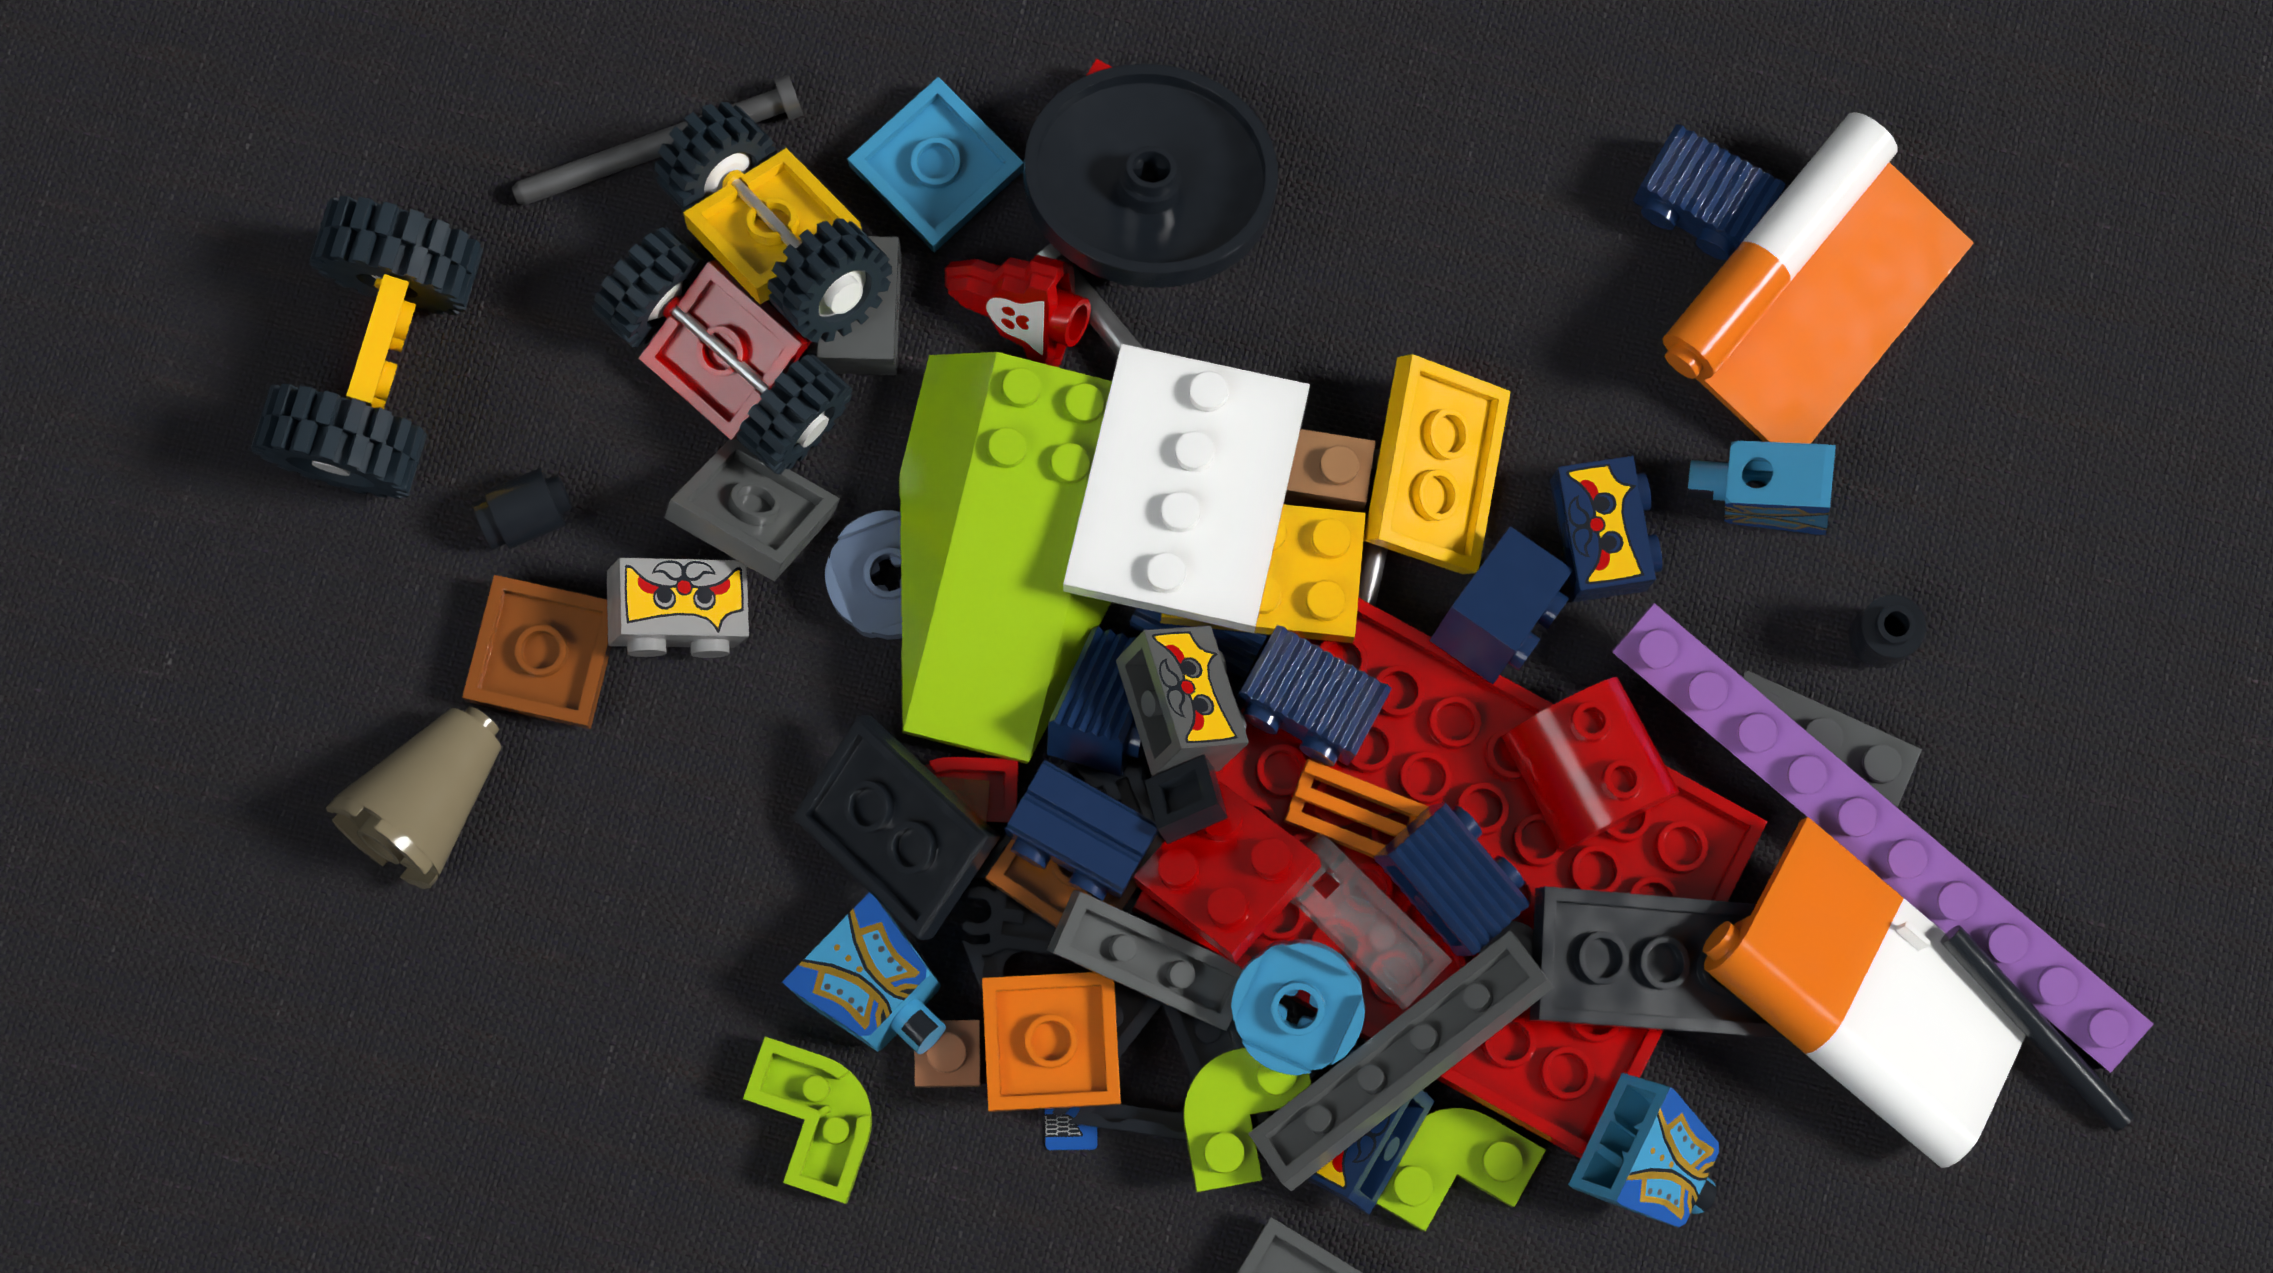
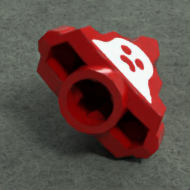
(1025, 301)

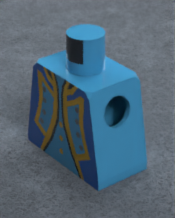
(1795, 479)
(870, 981)
(1649, 1154)

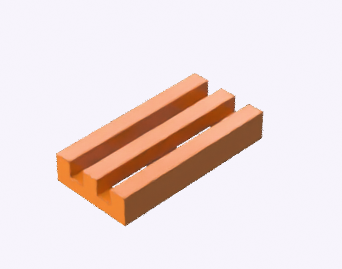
(1354, 786)

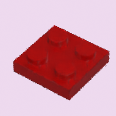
(1229, 876)

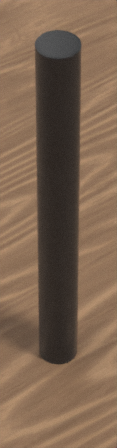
(2037, 1028)

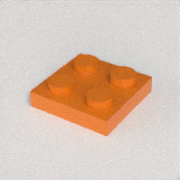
(1050, 1041)

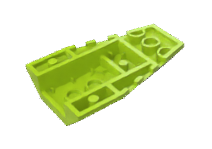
(986, 547)

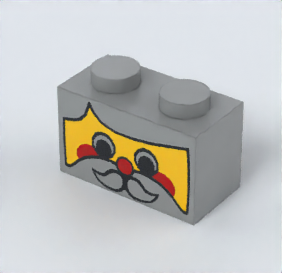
(677, 605)

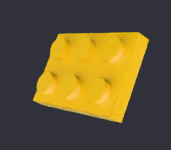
(1437, 465)
(1310, 576)

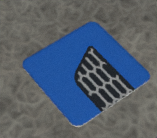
(1065, 1136)

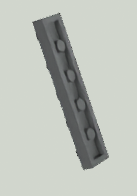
(1400, 1061)

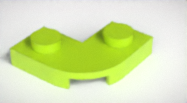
(833, 1110)
(1220, 1119)
(1464, 1146)

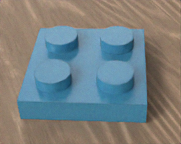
(936, 164)

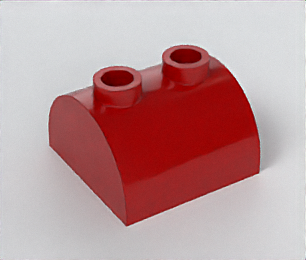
(1589, 763)

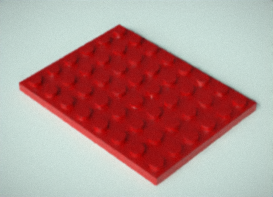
(1445, 745)

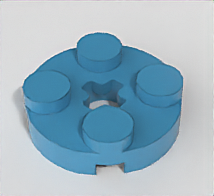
(1312, 1041)

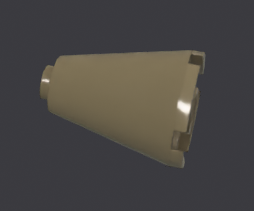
(420, 795)

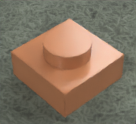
(952, 1059)

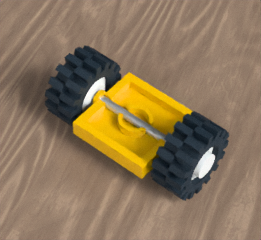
(772, 223)

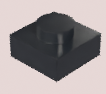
(1186, 799)

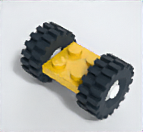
(408, 268)

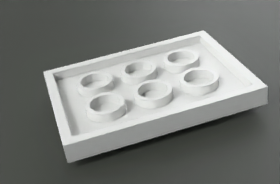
(1186, 488)

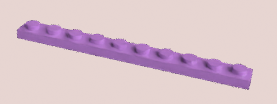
(1880, 834)

